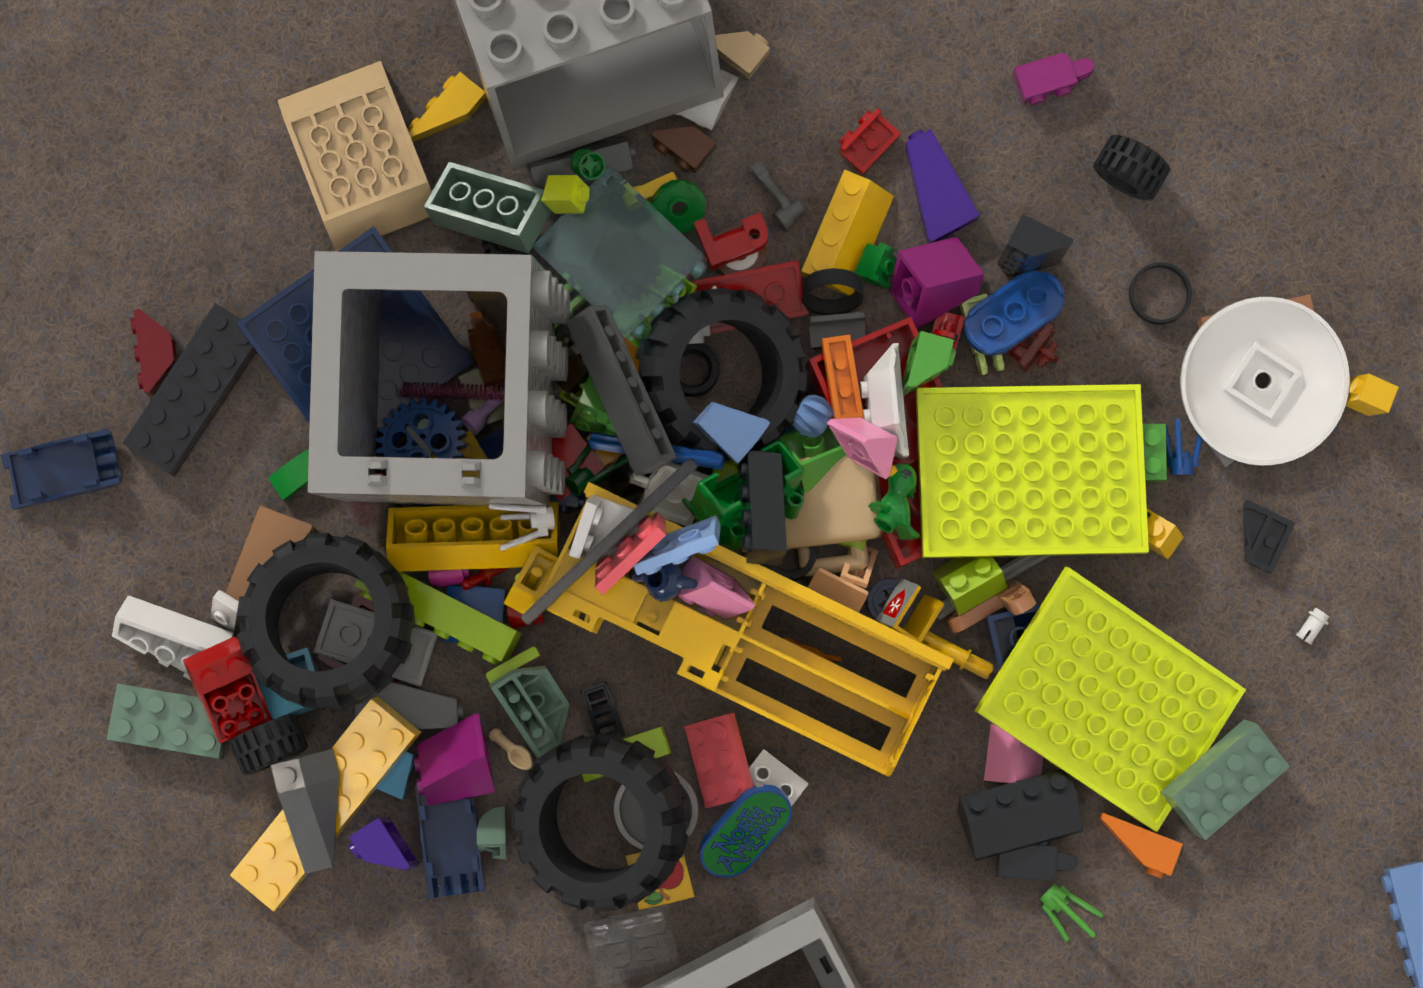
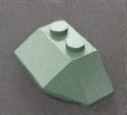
(534, 706)

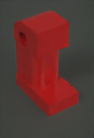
(734, 243)

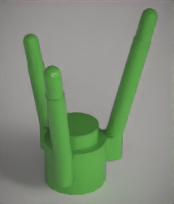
(1056, 900)

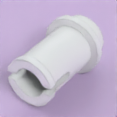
(1314, 624)

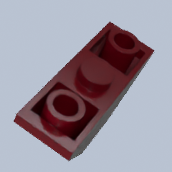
(154, 351)

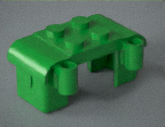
(724, 502)

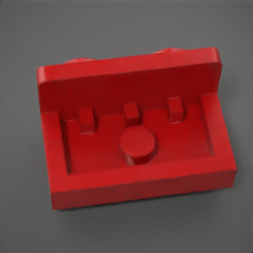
(868, 141)

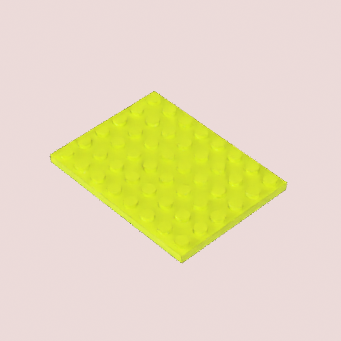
(1031, 471)
(1109, 698)

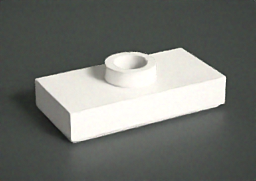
(225, 610)

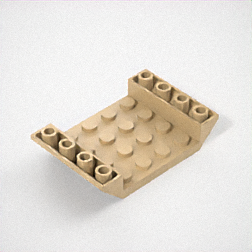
(357, 155)

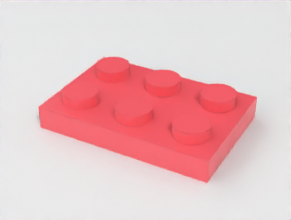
(629, 552)
(719, 759)

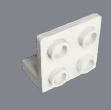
(597, 521)

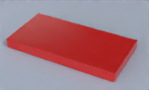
(776, 283)

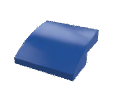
(486, 600)

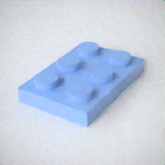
(680, 544)

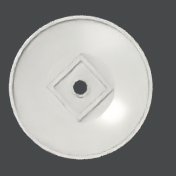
(1304, 388)

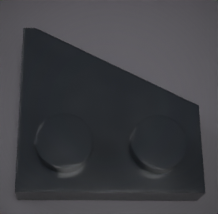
(1264, 536)

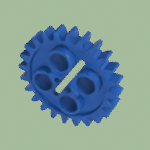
(440, 426)

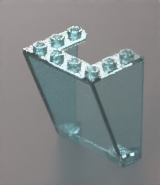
(621, 254)

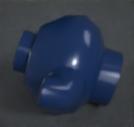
(666, 582)

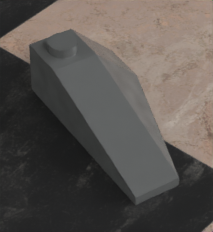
(309, 801)

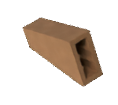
(267, 533)

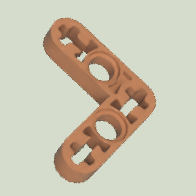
(1014, 598)

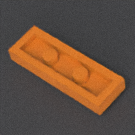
(842, 377)

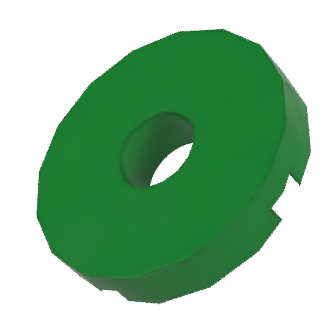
(678, 191)

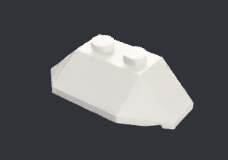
(885, 399)

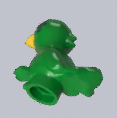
(894, 508)

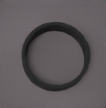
(1175, 269)
(831, 277)

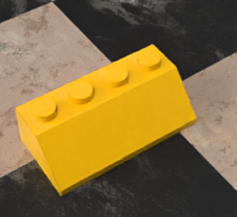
(848, 226)

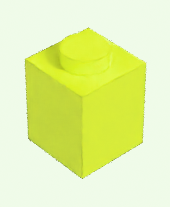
(565, 194)

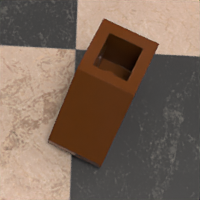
(686, 145)

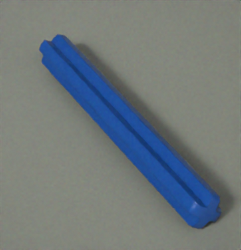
(705, 458)

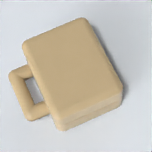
(836, 513)

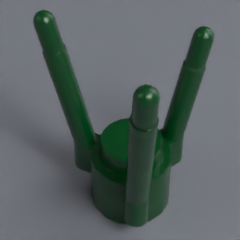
(579, 477)

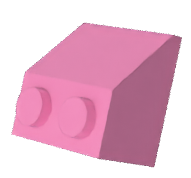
(715, 590)

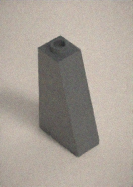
(615, 151)
(419, 706)

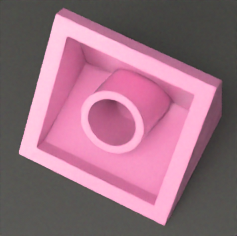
(865, 444)
(1010, 759)

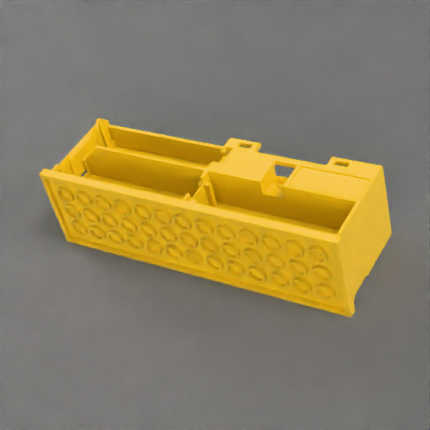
(699, 639)

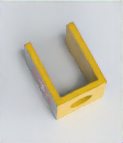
(899, 603)

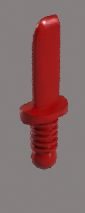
(482, 576)

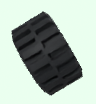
(1131, 167)
(268, 744)

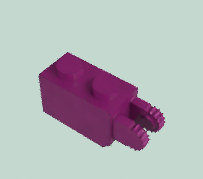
(1050, 77)

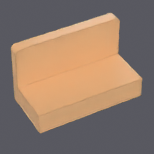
(838, 589)

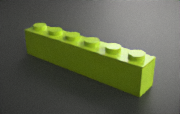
(457, 620)

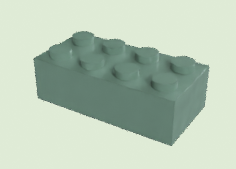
(488, 207)
(162, 722)
(1225, 779)

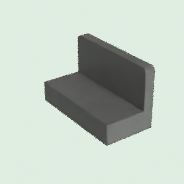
(835, 325)

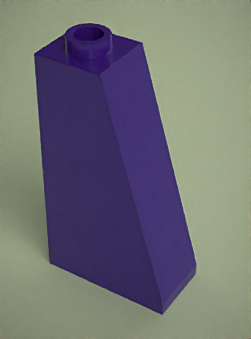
(938, 190)

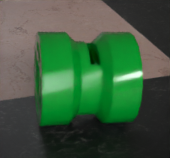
(593, 165)

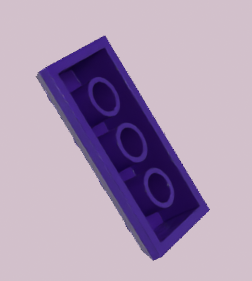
(382, 845)

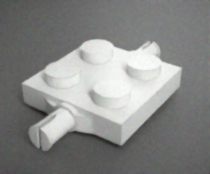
(672, 506)

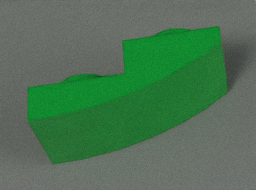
(291, 476)

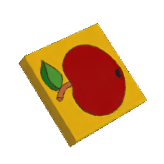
(674, 889)

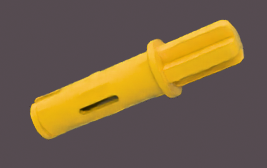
(961, 657)

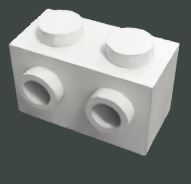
(770, 771)

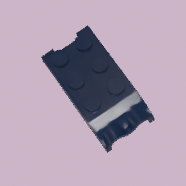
(63, 469)
(450, 847)

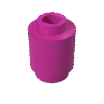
(447, 577)

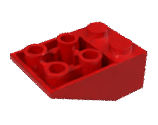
(227, 689)

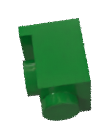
(877, 265)

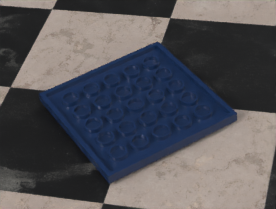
(411, 346)

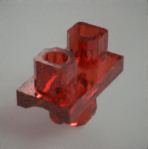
(1027, 356)

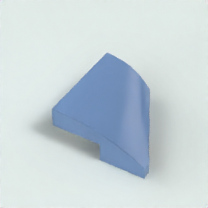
(731, 429)

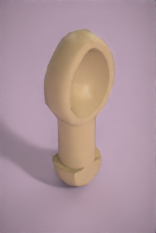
(517, 754)

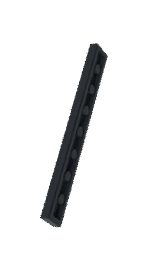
(610, 540)

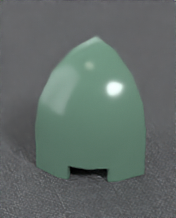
(492, 833)

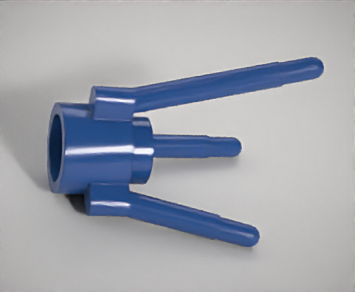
(1180, 461)

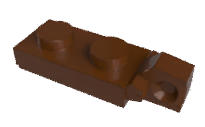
(486, 350)

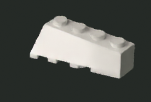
(164, 632)

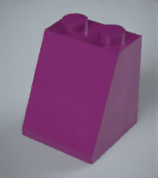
(934, 279)
(455, 763)

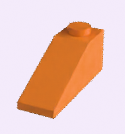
(1148, 848)

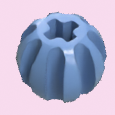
(812, 416)

